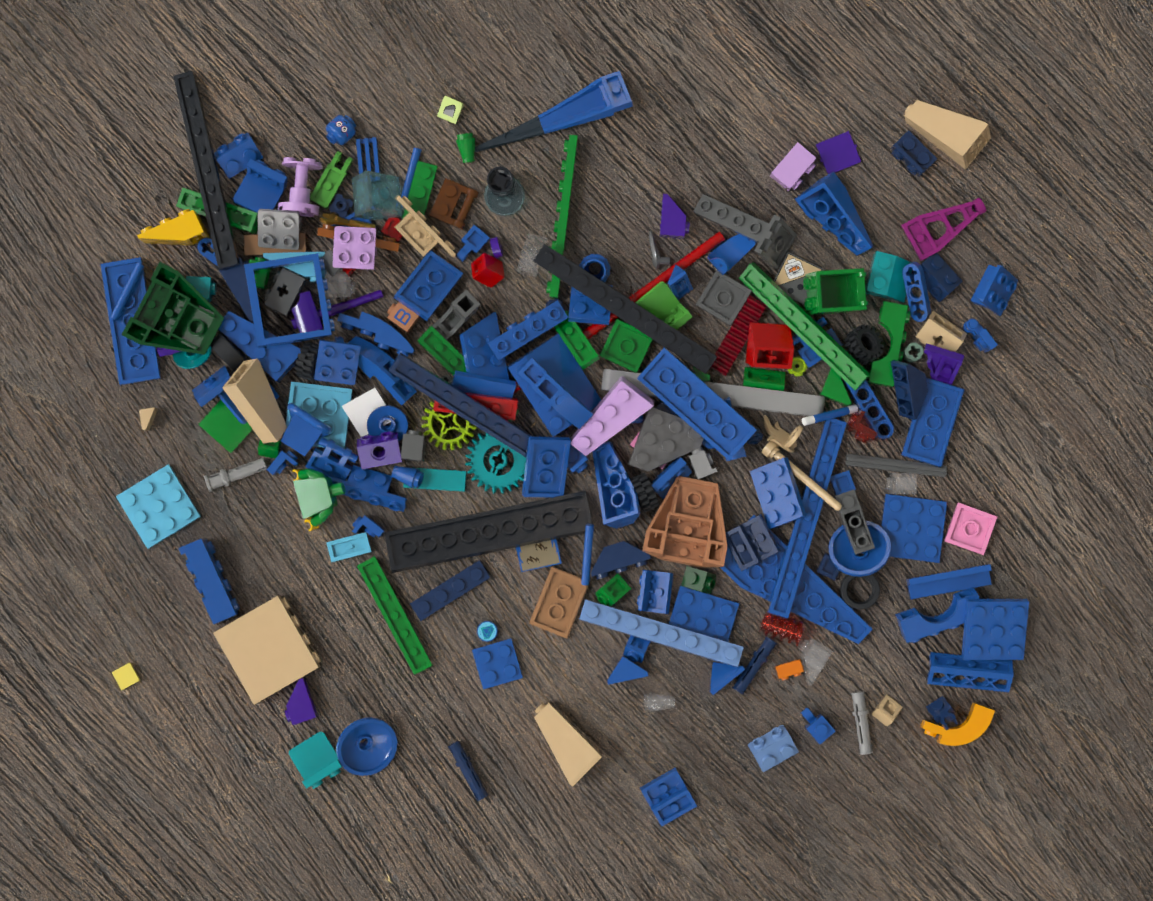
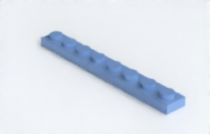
(661, 633)

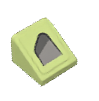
(450, 109)

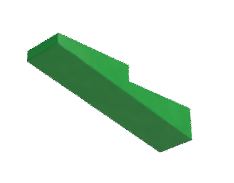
(239, 217)

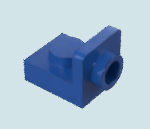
(279, 464)
(372, 527)
(636, 649)

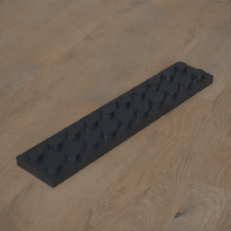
(488, 531)

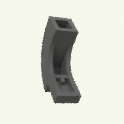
(457, 315)

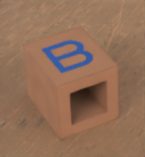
(402, 317)

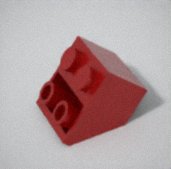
(770, 346)

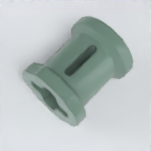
(910, 358)

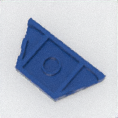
(476, 352)

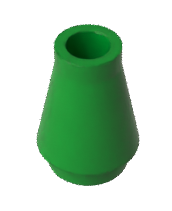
(466, 146)

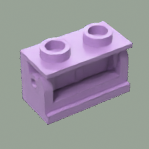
(793, 167)

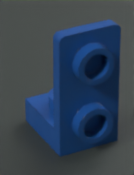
(576, 460)

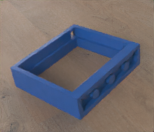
(324, 303)

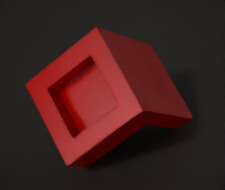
(487, 270)

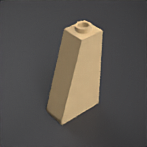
(255, 401)

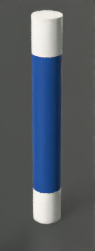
(829, 415)

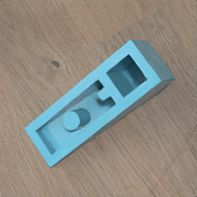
(303, 269)

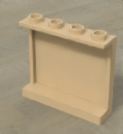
(267, 649)

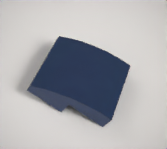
(751, 542)

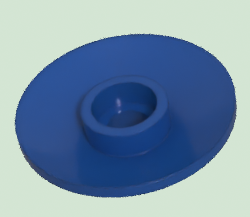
(380, 414)

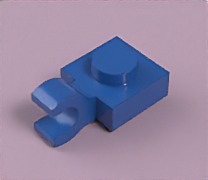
(473, 241)

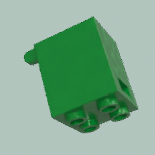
(835, 291)

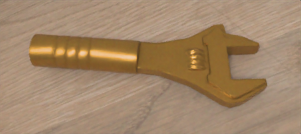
(334, 219)

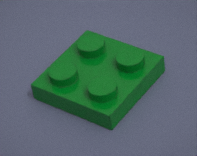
(626, 346)

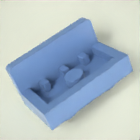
(773, 748)

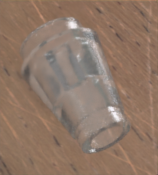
(657, 702)

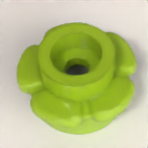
(802, 366)

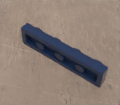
(450, 590)

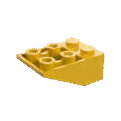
(183, 230)

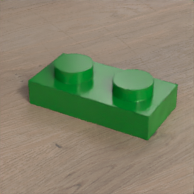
(764, 379)

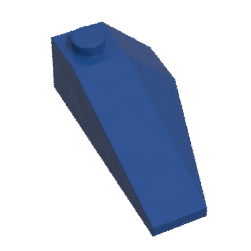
(833, 208)
(616, 492)

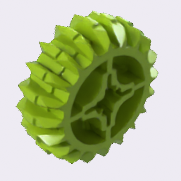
(440, 439)

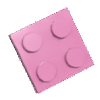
(970, 528)

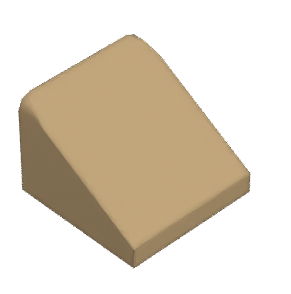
(147, 417)
(887, 710)

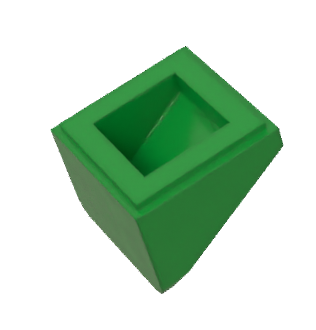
(269, 449)

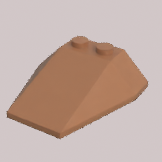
(689, 525)

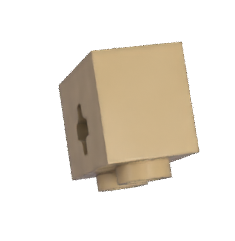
(938, 326)

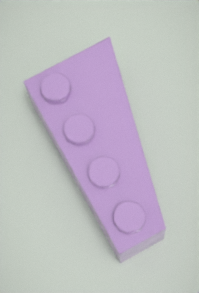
(613, 413)

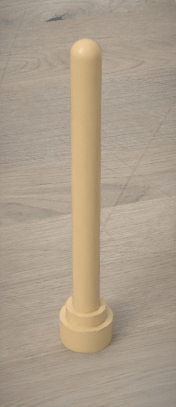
(772, 451)

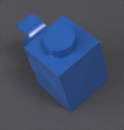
(818, 726)

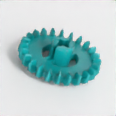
(489, 478)

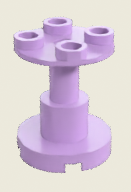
(299, 194)

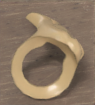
(781, 437)

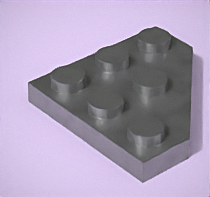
(663, 440)

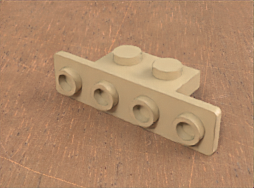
(418, 233)

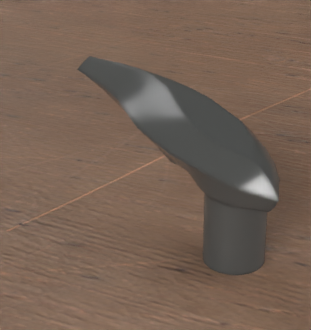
(655, 254)

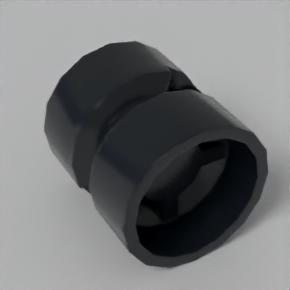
(500, 181)

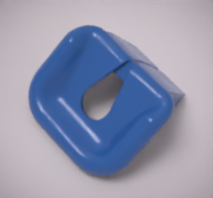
(303, 430)

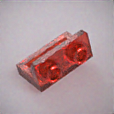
(861, 432)

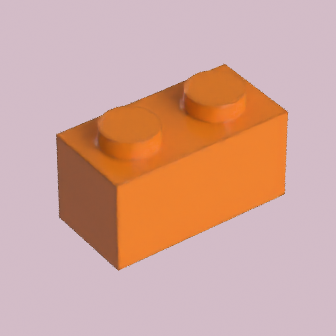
(790, 668)

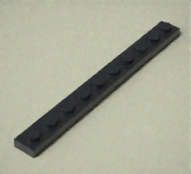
(206, 170)
(625, 308)

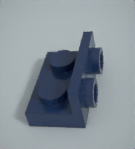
(913, 154)

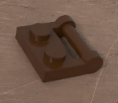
(447, 201)

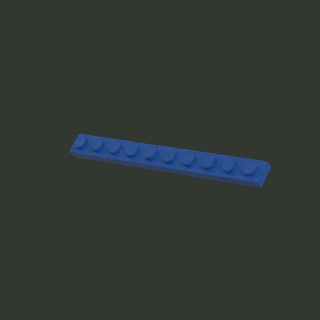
(804, 527)

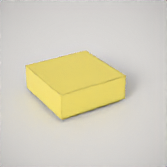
(126, 676)

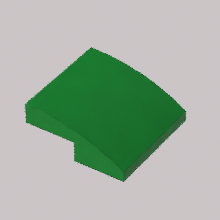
(224, 427)

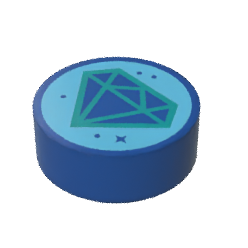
(487, 631)

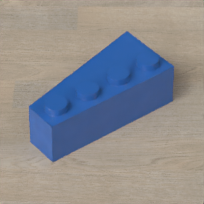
(274, 360)
(210, 580)

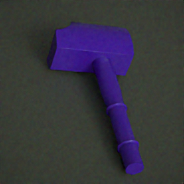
(309, 318)

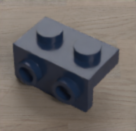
(939, 277)

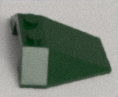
(173, 315)

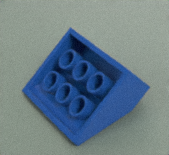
(561, 364)

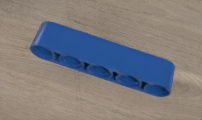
(871, 401)

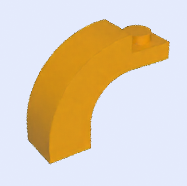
(968, 731)

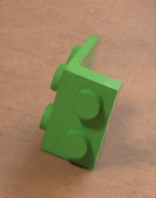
(665, 305)

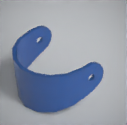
(730, 252)

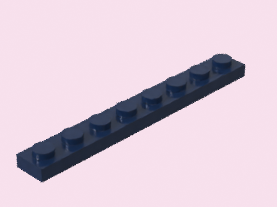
(460, 403)

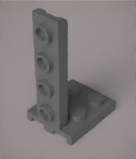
(772, 238)

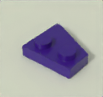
(943, 363)

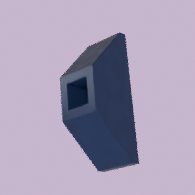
(909, 388)
(617, 558)

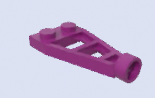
(920, 237)

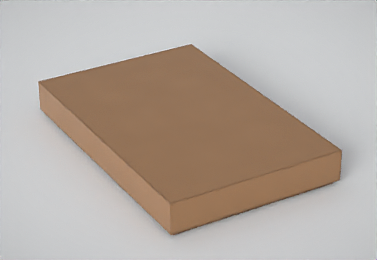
(559, 602)

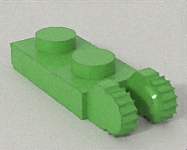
(330, 182)

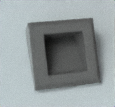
(328, 263)

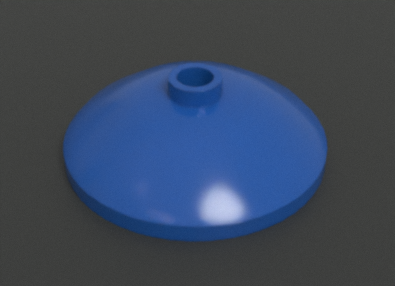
(851, 564)
(370, 755)

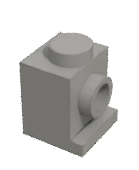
(701, 463)

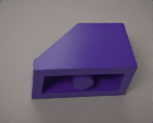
(672, 220)
(300, 705)

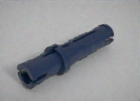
(754, 665)
(468, 771)

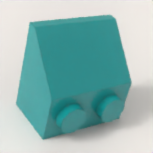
(886, 277)

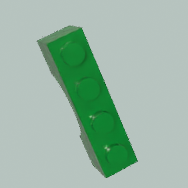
(892, 318)

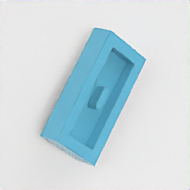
(349, 547)

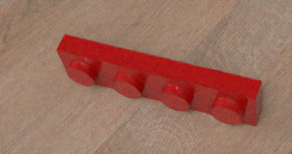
(502, 406)

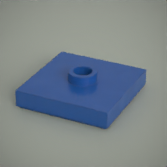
(211, 386)

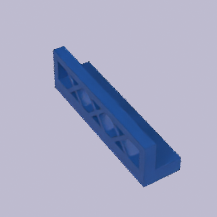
(949, 581)
(954, 665)

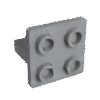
(279, 229)

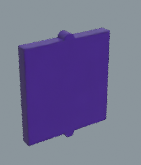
(838, 153)

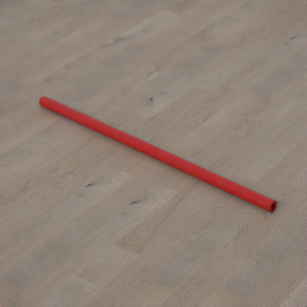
(665, 276)

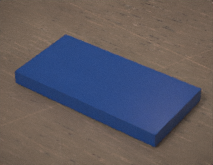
(932, 429)

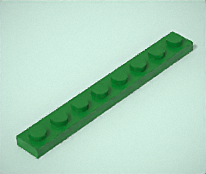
(563, 208)
(804, 326)

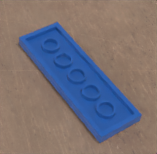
(133, 361)
(697, 404)

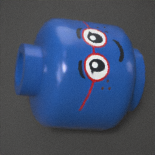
(340, 129)

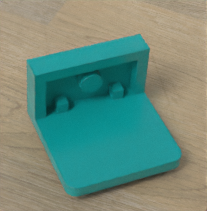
(315, 760)

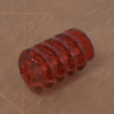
(782, 627)

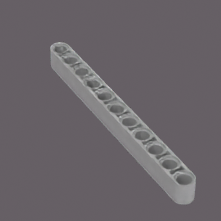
(740, 395)

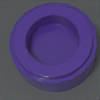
(496, 247)

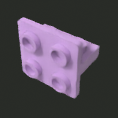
(354, 247)

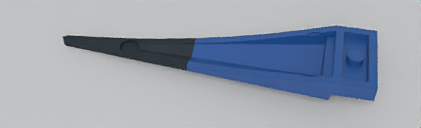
(591, 103)

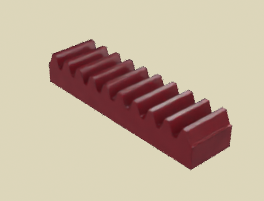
(737, 335)

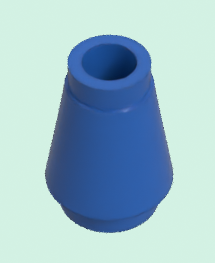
(410, 476)

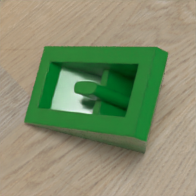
(834, 389)

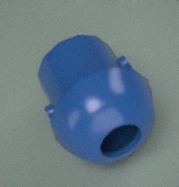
(597, 258)

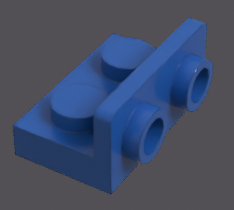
(664, 481)

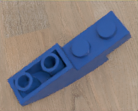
(385, 336)
(377, 363)
(555, 394)

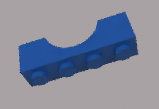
(916, 625)

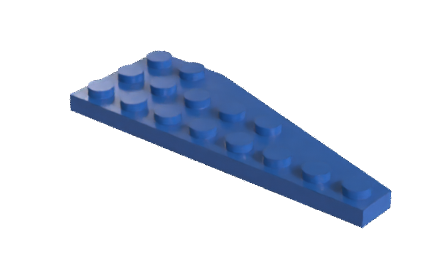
(812, 599)

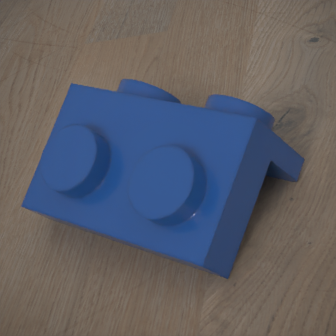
(236, 155)
(655, 591)

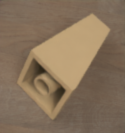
(949, 131)
(568, 745)

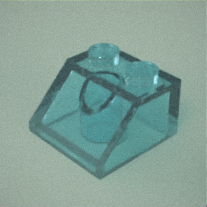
(375, 196)

